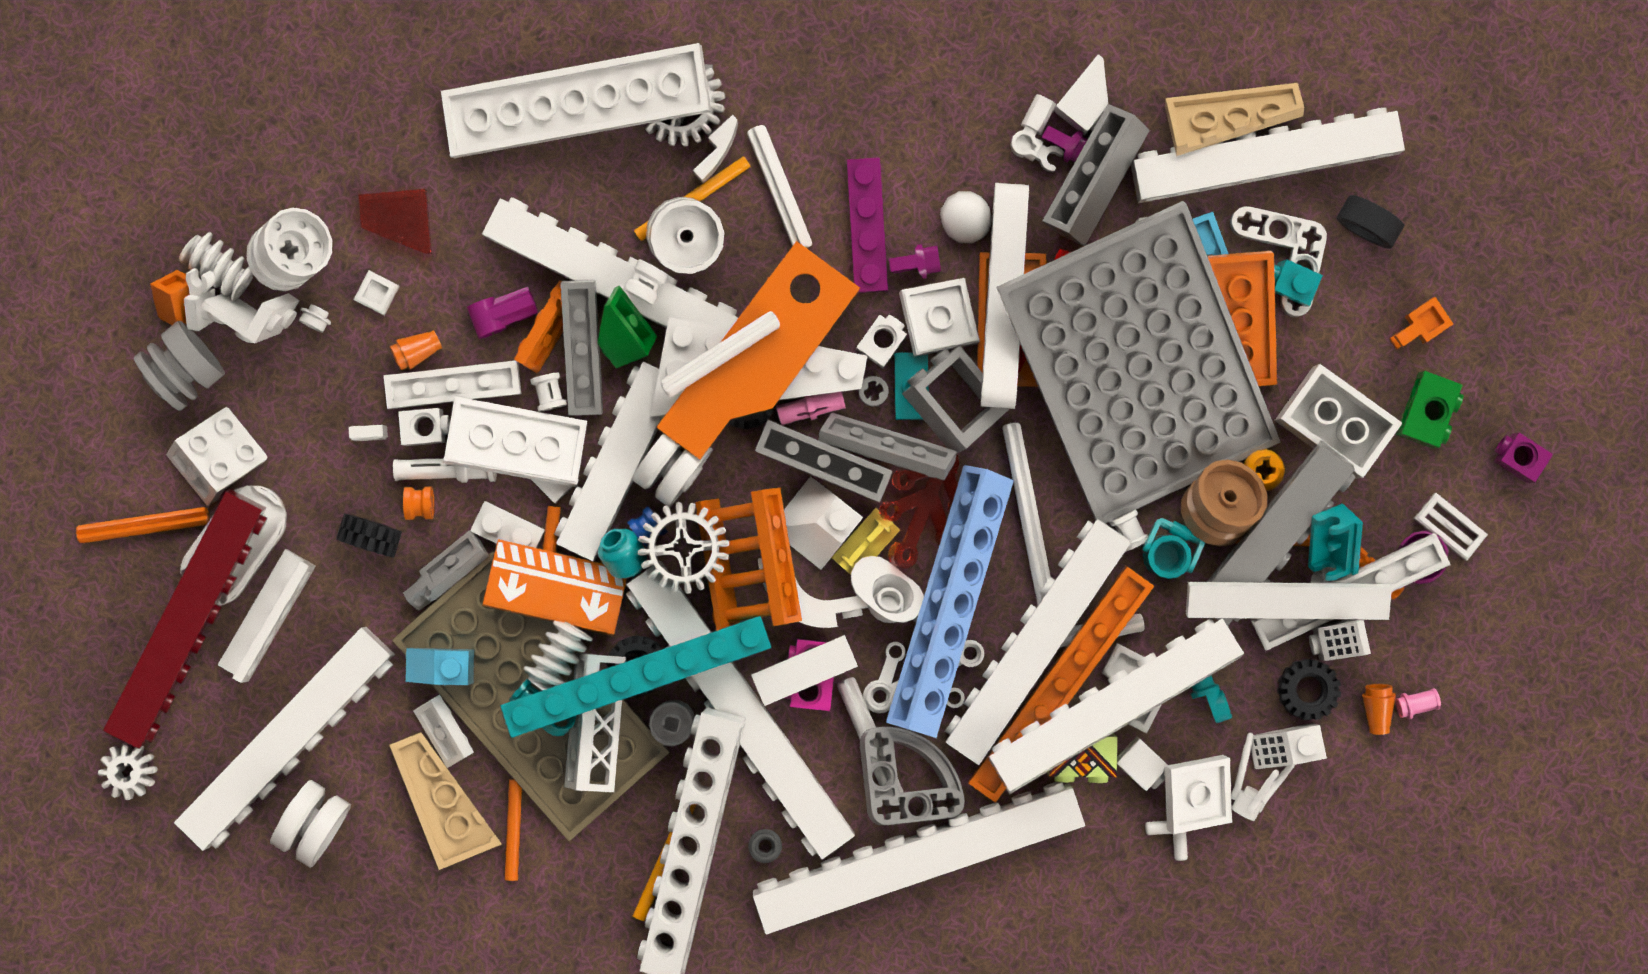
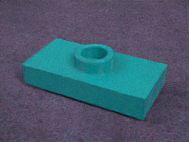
(905, 367)

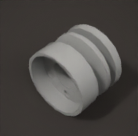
(173, 370)

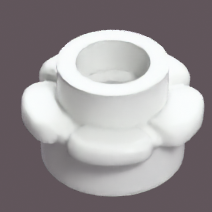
(315, 318)

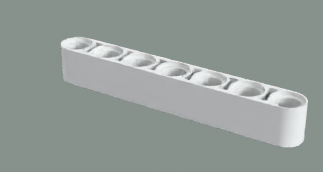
(1005, 264)

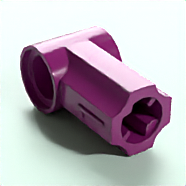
(495, 314)

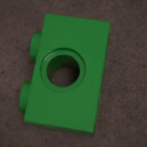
(1416, 424)

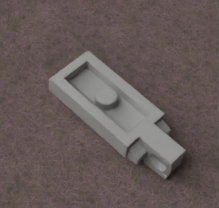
(446, 570)

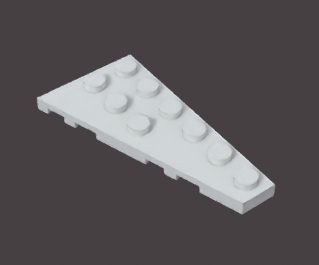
(823, 373)

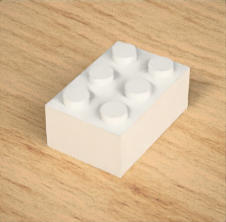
(1340, 416)

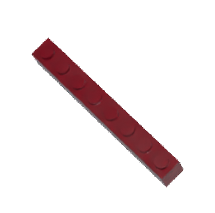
(185, 619)

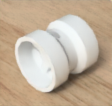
(649, 275)

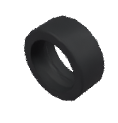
(1370, 221)

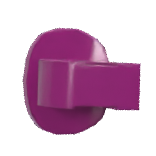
(1071, 145)
(925, 261)

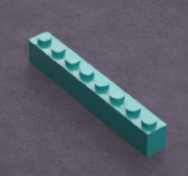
(635, 676)

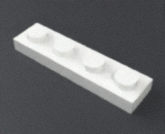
(444, 384)

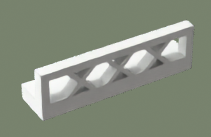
(266, 616)
(581, 735)

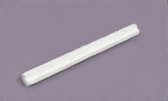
(1027, 506)

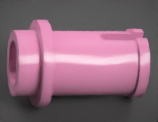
(1417, 703)

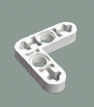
(1292, 240)

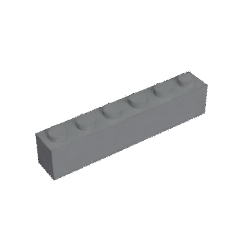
(1287, 519)

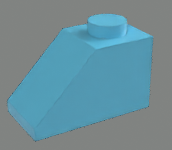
(440, 666)

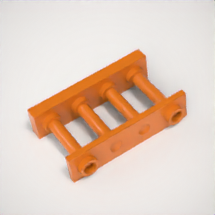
(776, 559)

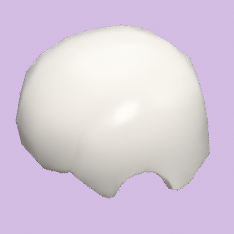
(966, 217)

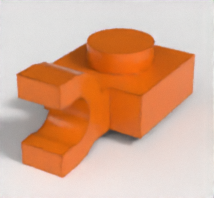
(1425, 322)

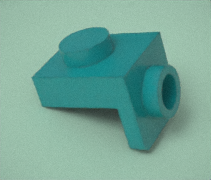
(1296, 282)

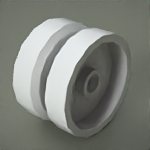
(678, 254)
(676, 467)
(305, 820)

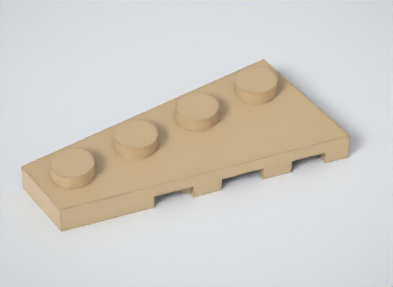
(1224, 115)
(444, 810)

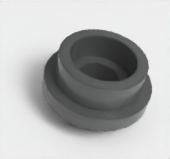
(757, 853)

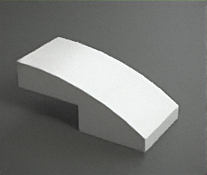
(722, 141)

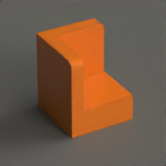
(169, 297)

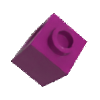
(1536, 457)

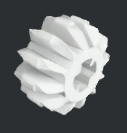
(137, 778)

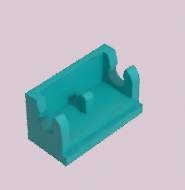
(1335, 542)

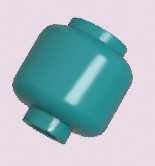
(620, 553)

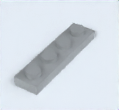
(581, 347)
(887, 446)

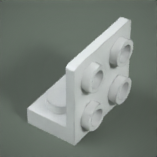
(215, 455)

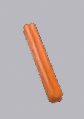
(142, 525)

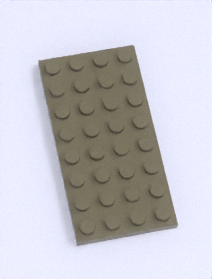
(501, 651)

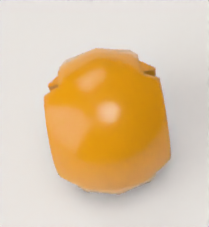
(1272, 461)

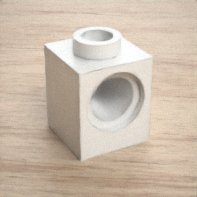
(882, 355)
(409, 426)
(1142, 764)

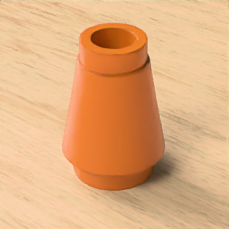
(414, 349)
(1379, 707)

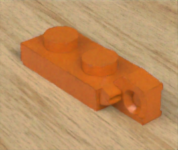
(544, 334)

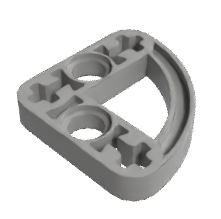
(890, 791)

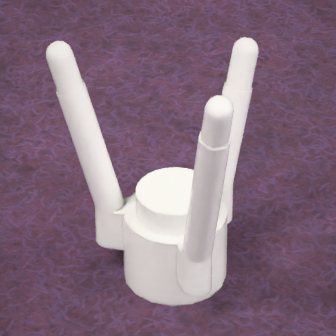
(1251, 801)

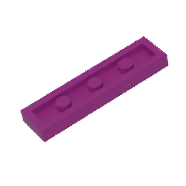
(867, 224)

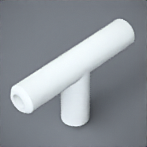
(1179, 839)

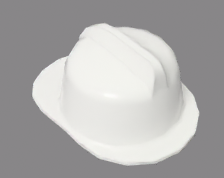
(886, 590)

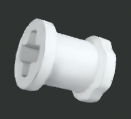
(548, 392)
(1130, 528)

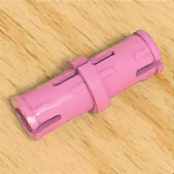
(810, 407)

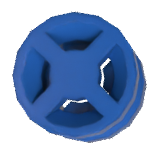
(637, 524)

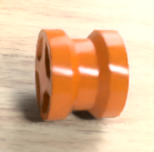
(418, 503)

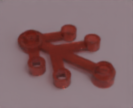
(927, 503)

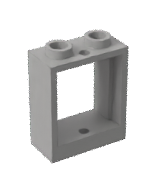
(934, 414)

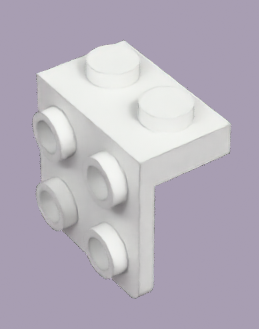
(249, 323)

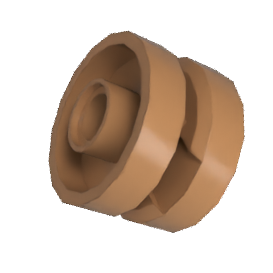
(1224, 502)

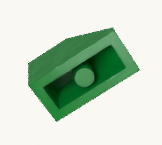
(624, 331)

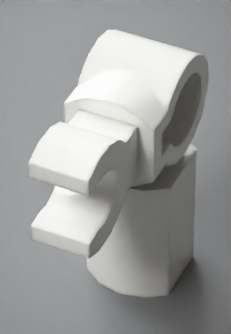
(1024, 142)

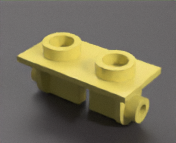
(866, 541)

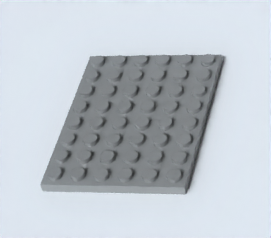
(1139, 362)

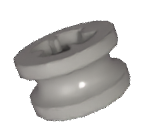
(882, 395)

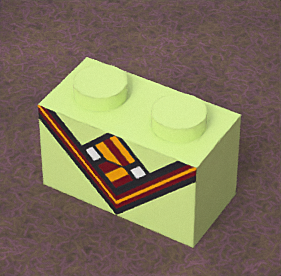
(1095, 762)

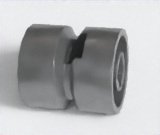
(671, 722)

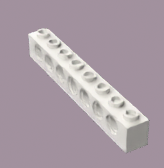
(727, 731)

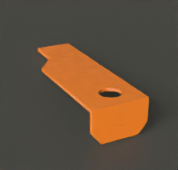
(765, 370)

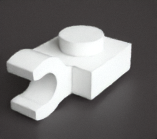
(199, 291)

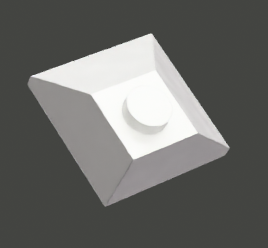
(818, 522)

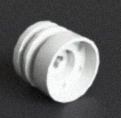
(298, 236)

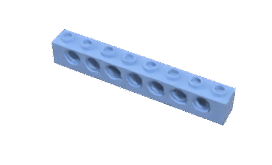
(950, 601)

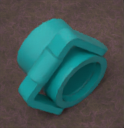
(1169, 554)

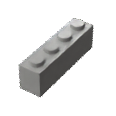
(1096, 175)
(823, 461)

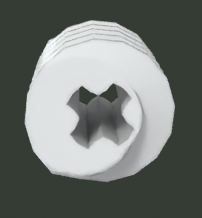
(208, 257)
(556, 655)

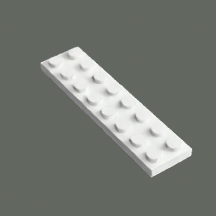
(576, 101)

